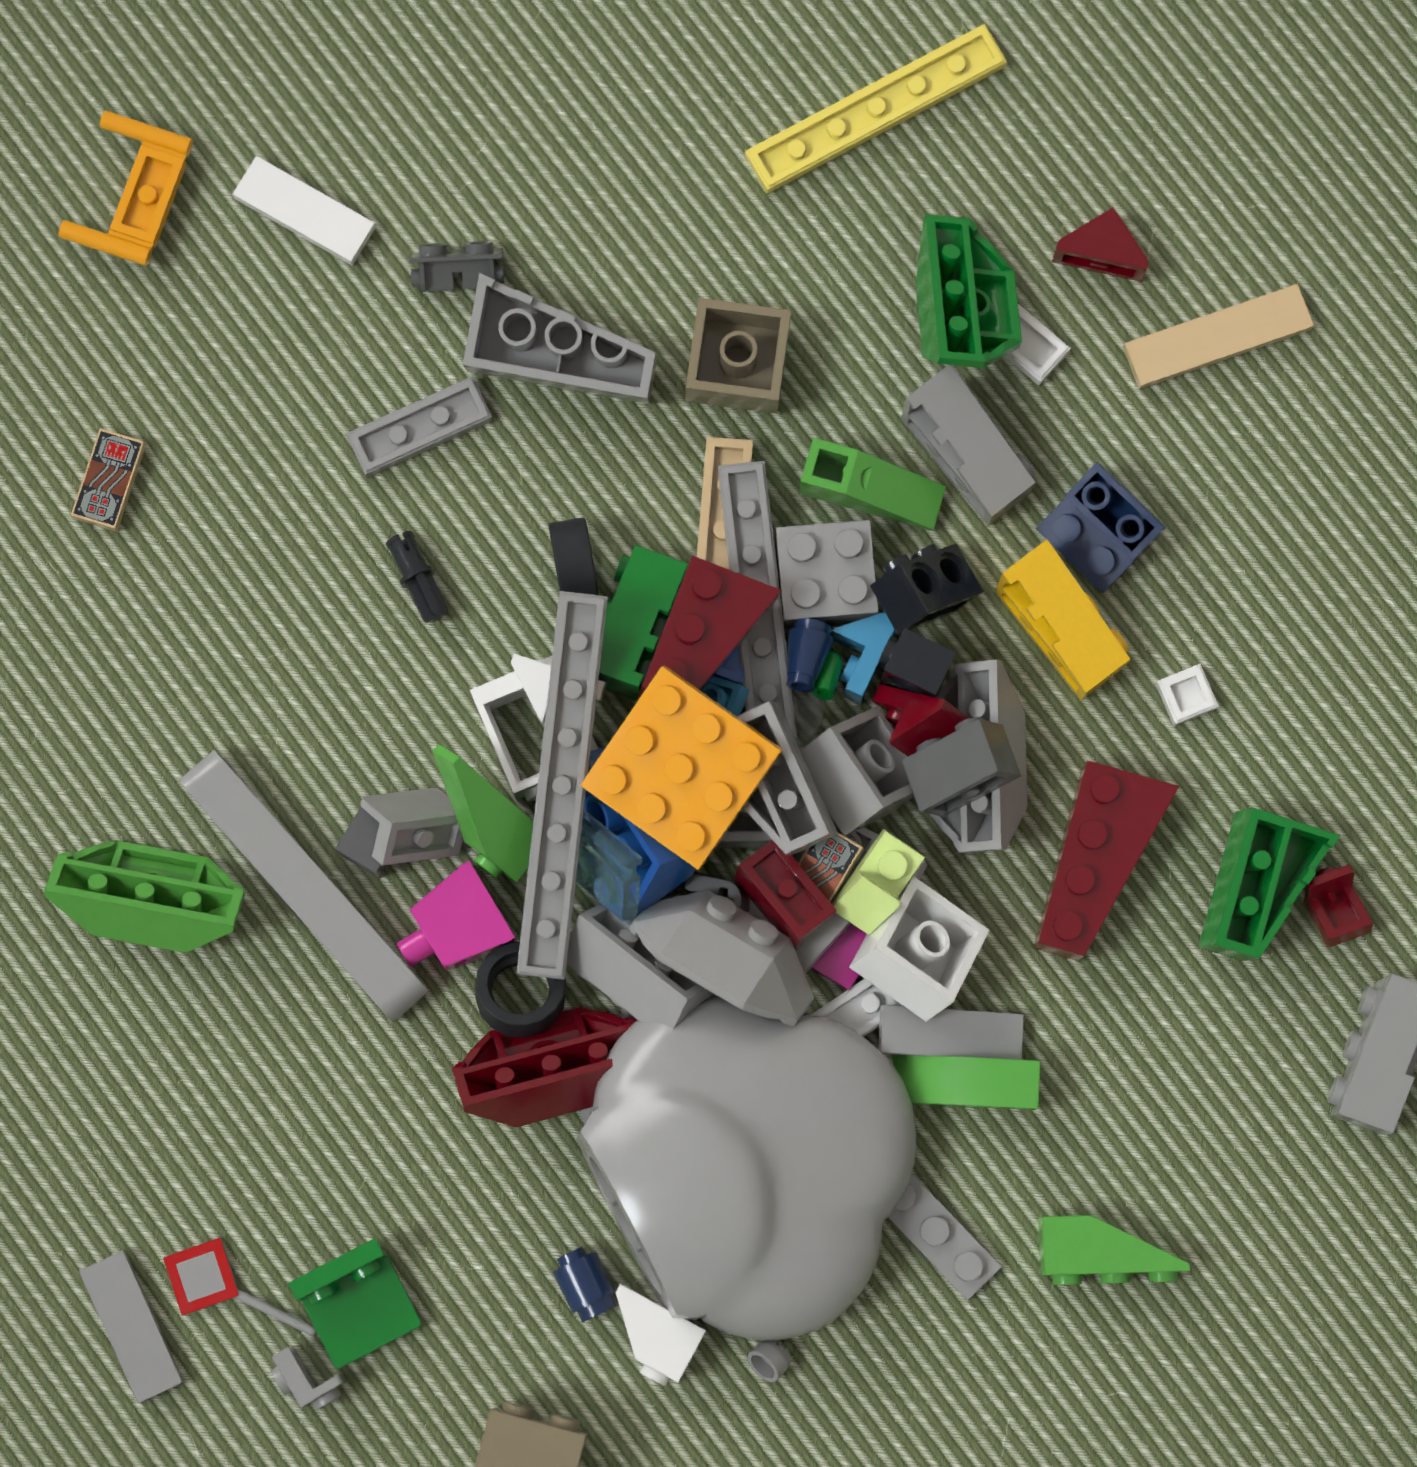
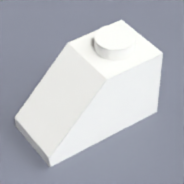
(656, 1337)

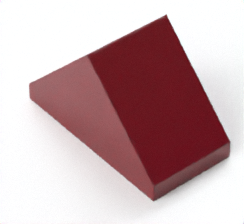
(1104, 248)

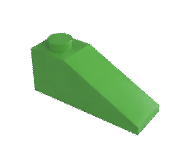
(486, 818)

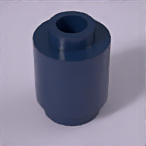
(584, 1284)

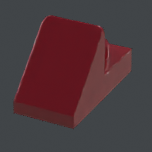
(916, 717)

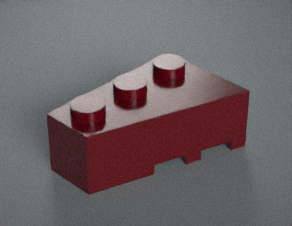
(708, 621)

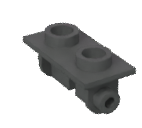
(438, 265)

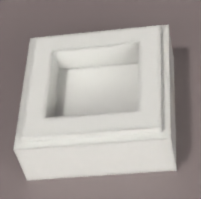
(1186, 695)

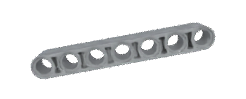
(303, 886)

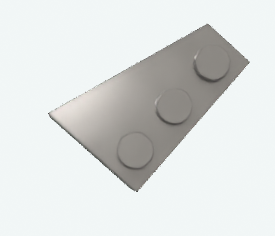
(787, 797)
(627, 972)
(1379, 1057)

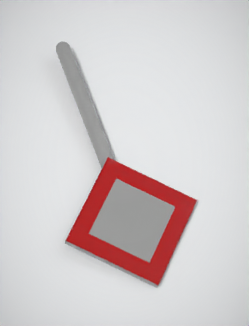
(205, 1278)

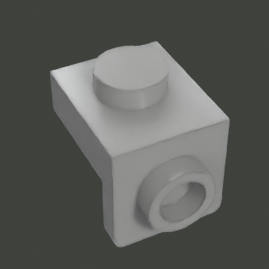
(293, 1377)

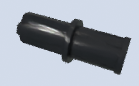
(417, 577)

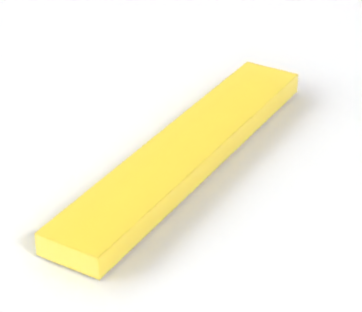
(875, 108)

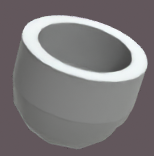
(769, 1360)

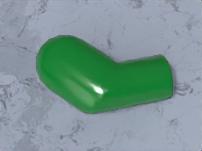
(829, 677)

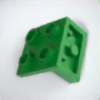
(356, 1303)

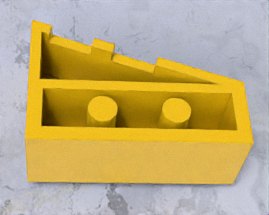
(1062, 620)

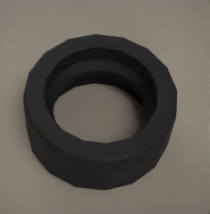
(573, 556)
(512, 1023)

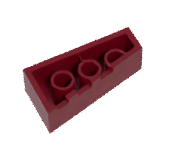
(1100, 846)

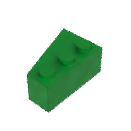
(637, 618)
(1259, 880)

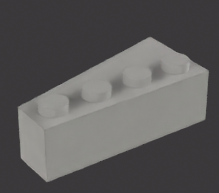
(547, 346)

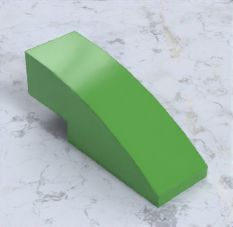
(970, 1081)

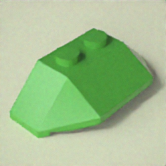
(145, 895)

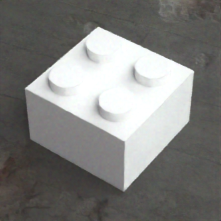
(921, 951)

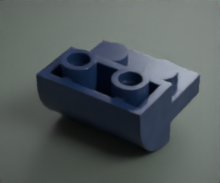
(1101, 527)

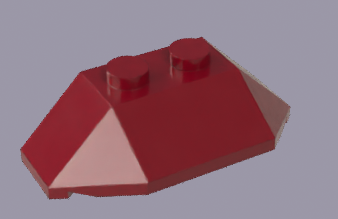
(542, 1074)

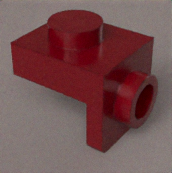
(1336, 906)

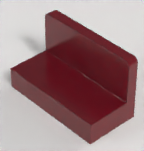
(784, 893)

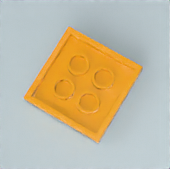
(681, 767)

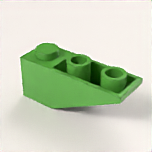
(870, 485)
(1090, 1246)

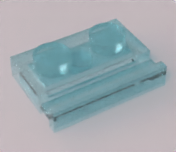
(608, 869)

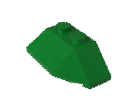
(964, 295)

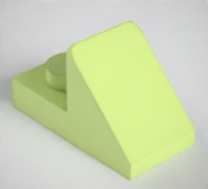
(877, 882)

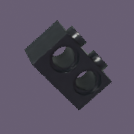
(925, 587)
(915, 664)

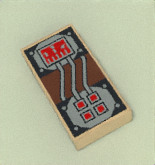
(108, 480)
(831, 863)

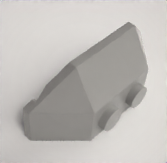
(990, 821)
(727, 953)

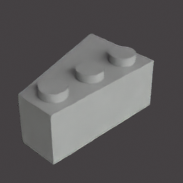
(967, 445)

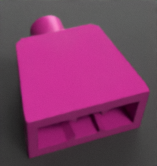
(456, 922)

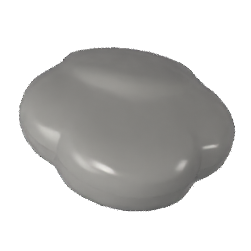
(751, 1164)

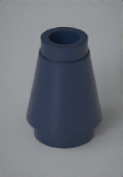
(807, 653)

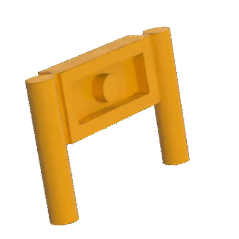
(146, 193)

